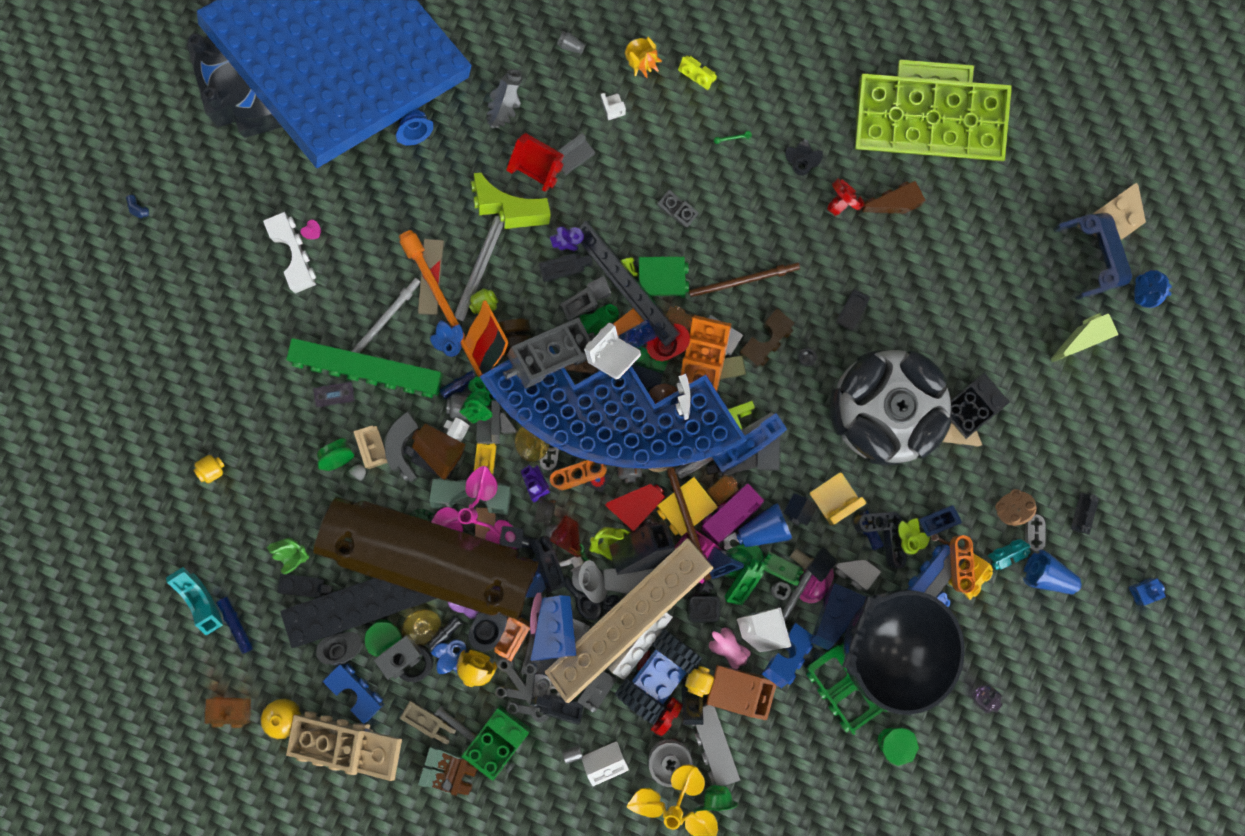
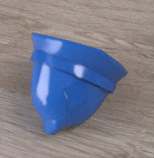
(414, 128)

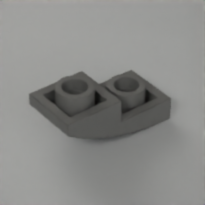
(677, 209)

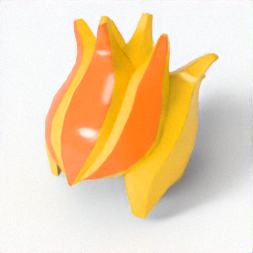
(642, 55)

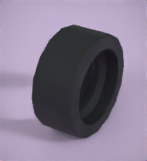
(426, 671)

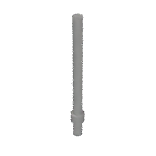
(405, 295)

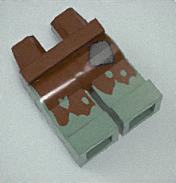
(446, 772)

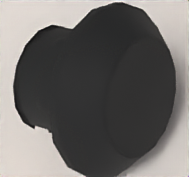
(705, 587)

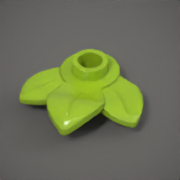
(911, 537)

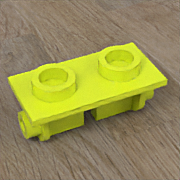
(702, 76)

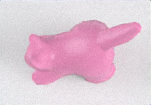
(727, 646)

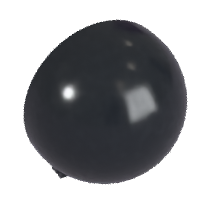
(904, 651)

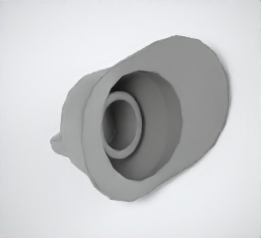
(590, 581)

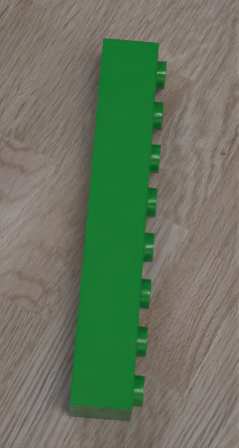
(364, 367)

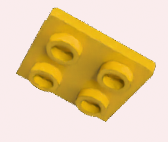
(836, 499)

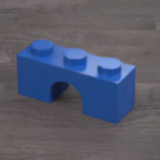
(782, 669)
(367, 702)

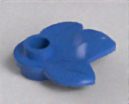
(445, 336)
(447, 658)

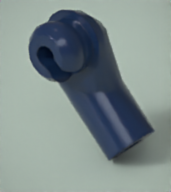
(135, 209)

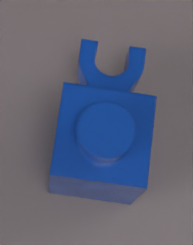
(1147, 591)

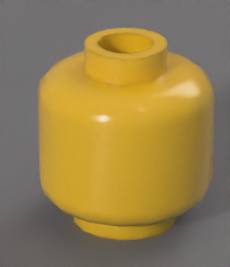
(208, 469)
(699, 681)

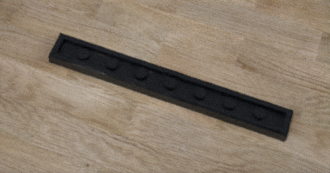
(628, 284)

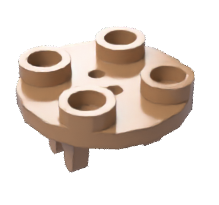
(1020, 501)

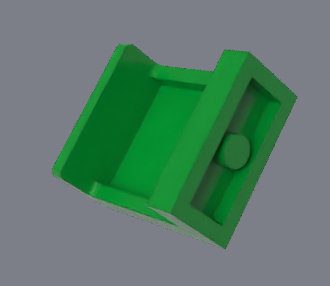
(664, 276)

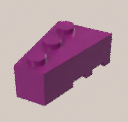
(732, 514)

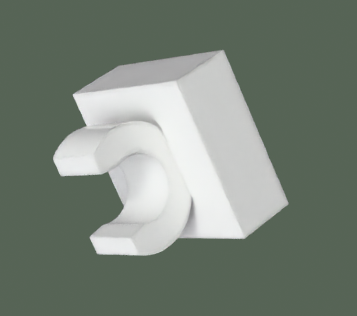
(457, 429)

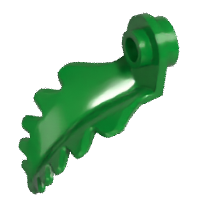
(599, 319)

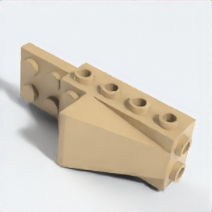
(343, 746)

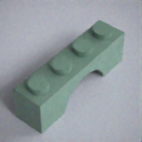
(446, 493)

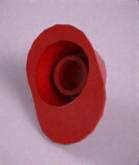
(662, 353)

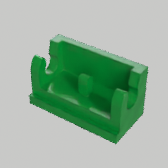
(782, 569)

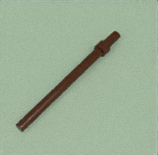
(779, 271)
(685, 512)

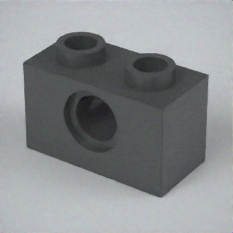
(387, 661)

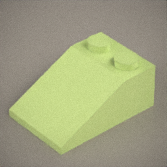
(1093, 331)

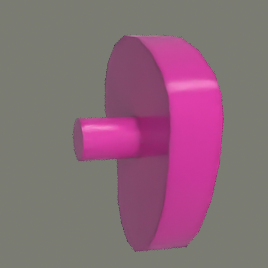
(311, 231)

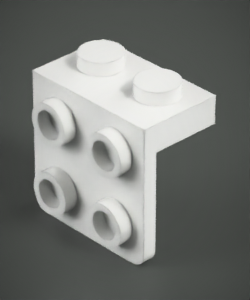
(611, 353)

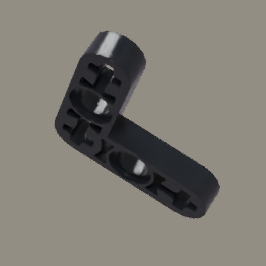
(889, 530)

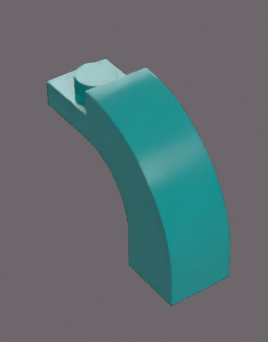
(202, 606)

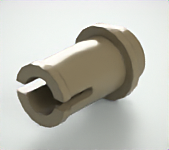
(801, 558)

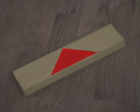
(433, 257)

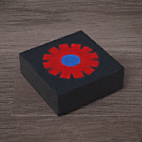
(598, 484)

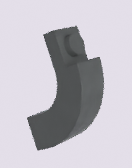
(395, 445)

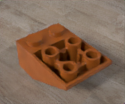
(741, 692)

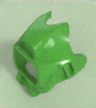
(286, 552)

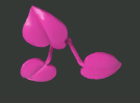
(481, 486)

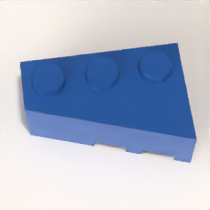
(554, 630)

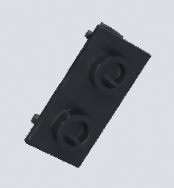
(1085, 513)

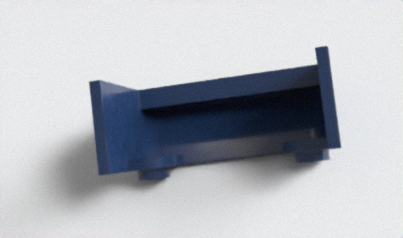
(1118, 268)

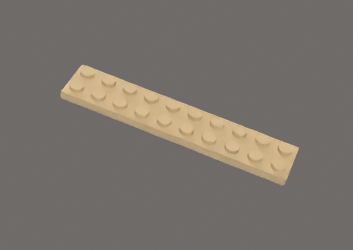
(629, 620)

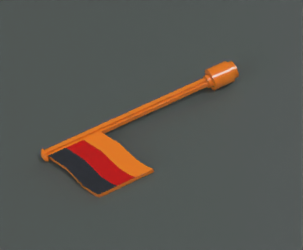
(485, 338)

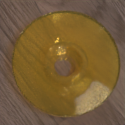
(526, 447)
(426, 631)

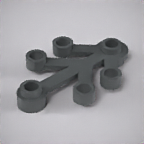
(525, 690)

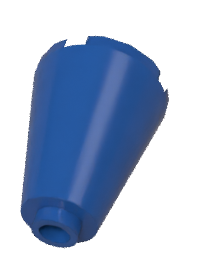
(765, 529)
(1050, 574)

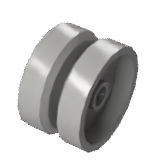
(658, 757)

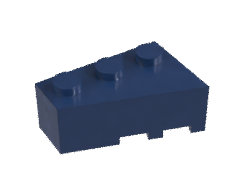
(835, 615)

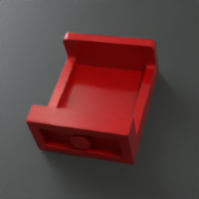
(536, 161)

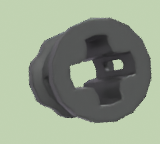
(786, 592)

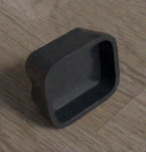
(703, 608)

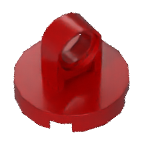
(845, 197)

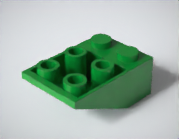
(496, 743)

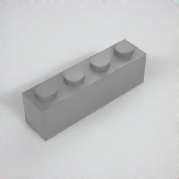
(716, 748)

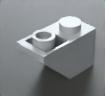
(859, 572)

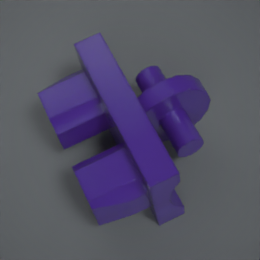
(567, 238)
(535, 482)

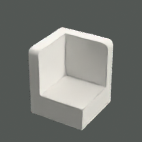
(613, 106)

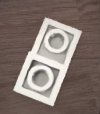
(683, 405)

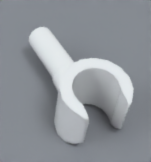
(575, 561)

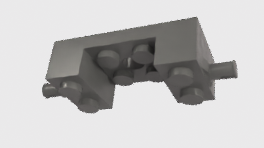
(533, 360)

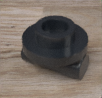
(609, 602)

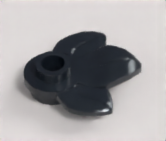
(803, 155)

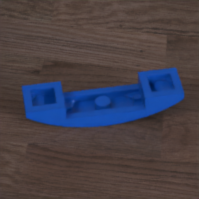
(756, 440)

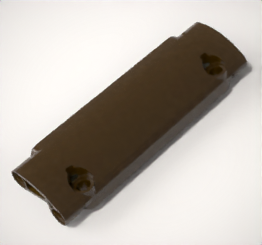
(426, 557)

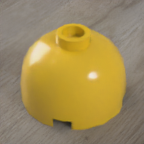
(475, 668)
(278, 718)

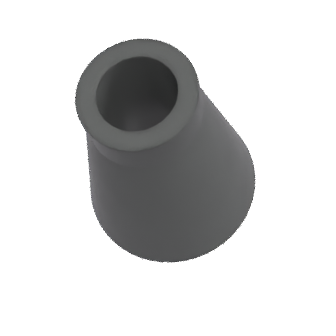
(570, 42)

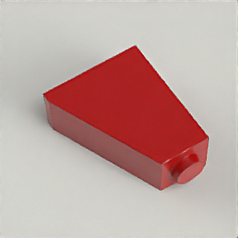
(636, 505)

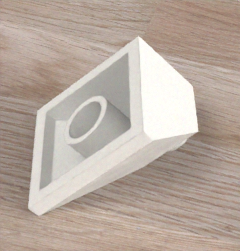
(765, 630)

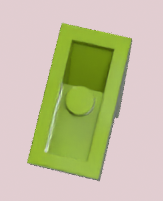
(742, 410)

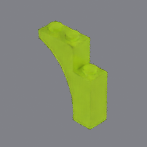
(512, 210)

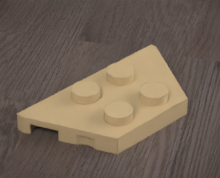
(1126, 211)

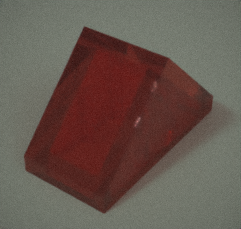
(567, 536)

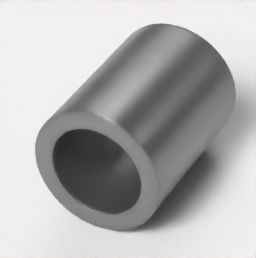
(572, 754)

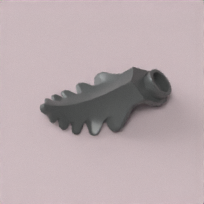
(505, 99)

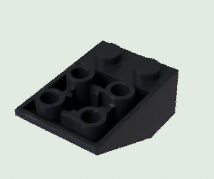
(976, 405)
(642, 549)

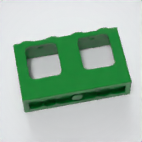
(840, 690)

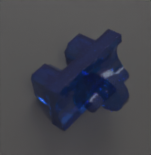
(639, 334)

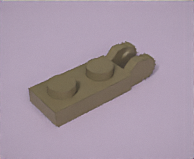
(426, 721)

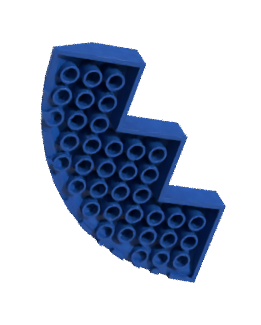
(615, 422)

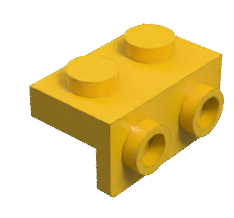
(983, 573)

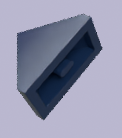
(940, 520)
(722, 563)

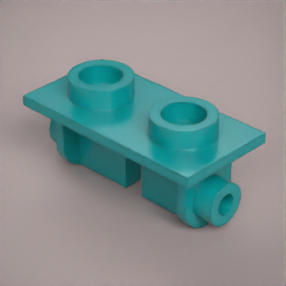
(1016, 549)

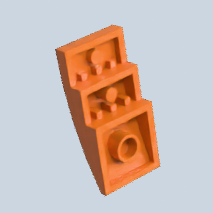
(706, 350)

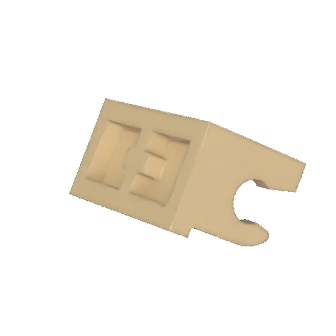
(371, 446)

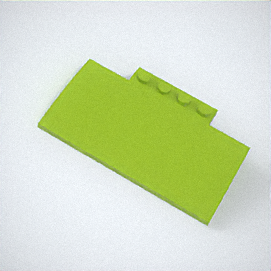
(932, 112)

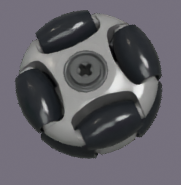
(891, 406)

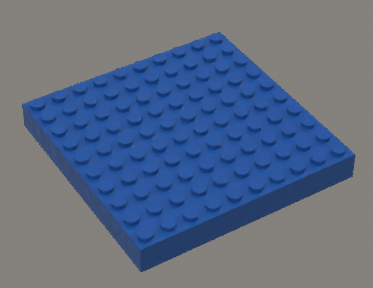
(335, 65)

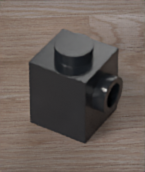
(800, 510)

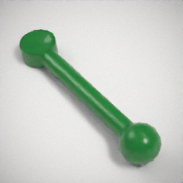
(747, 135)

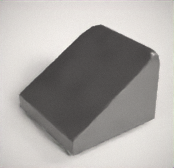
(600, 288)
(506, 426)

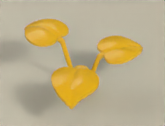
(688, 780)

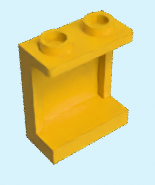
(698, 504)

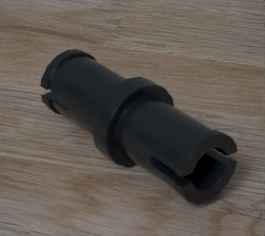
(444, 633)

